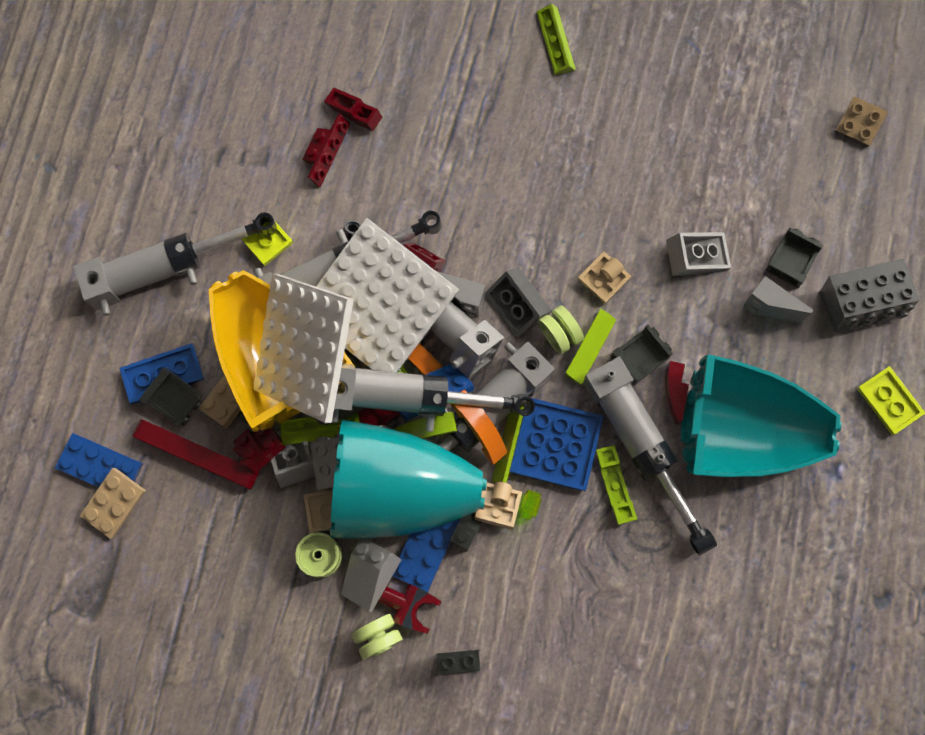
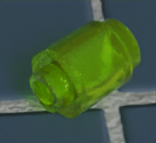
(530, 505)

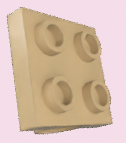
(861, 120)
(604, 277)
(500, 505)

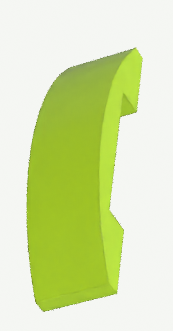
(442, 426)
(615, 485)

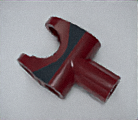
(407, 605)

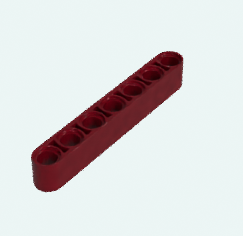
(195, 454)

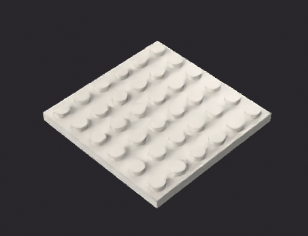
(392, 294)
(303, 346)

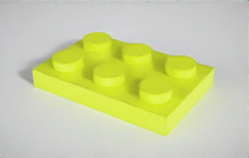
(891, 400)

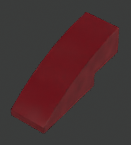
(353, 109)
(676, 390)

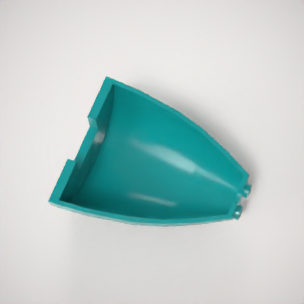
(752, 422)
(398, 484)

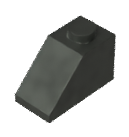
(466, 531)

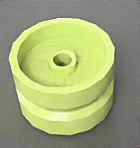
(561, 329)
(307, 552)
(376, 636)

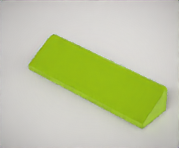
(555, 40)
(590, 347)
(308, 429)
(509, 438)

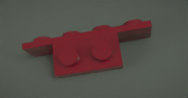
(324, 149)

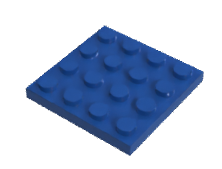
(557, 445)

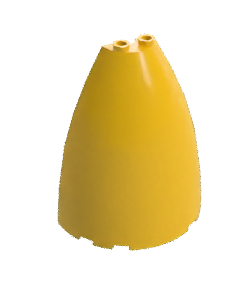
(237, 327)

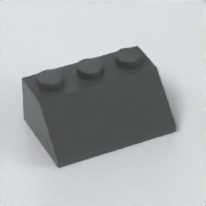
(517, 301)

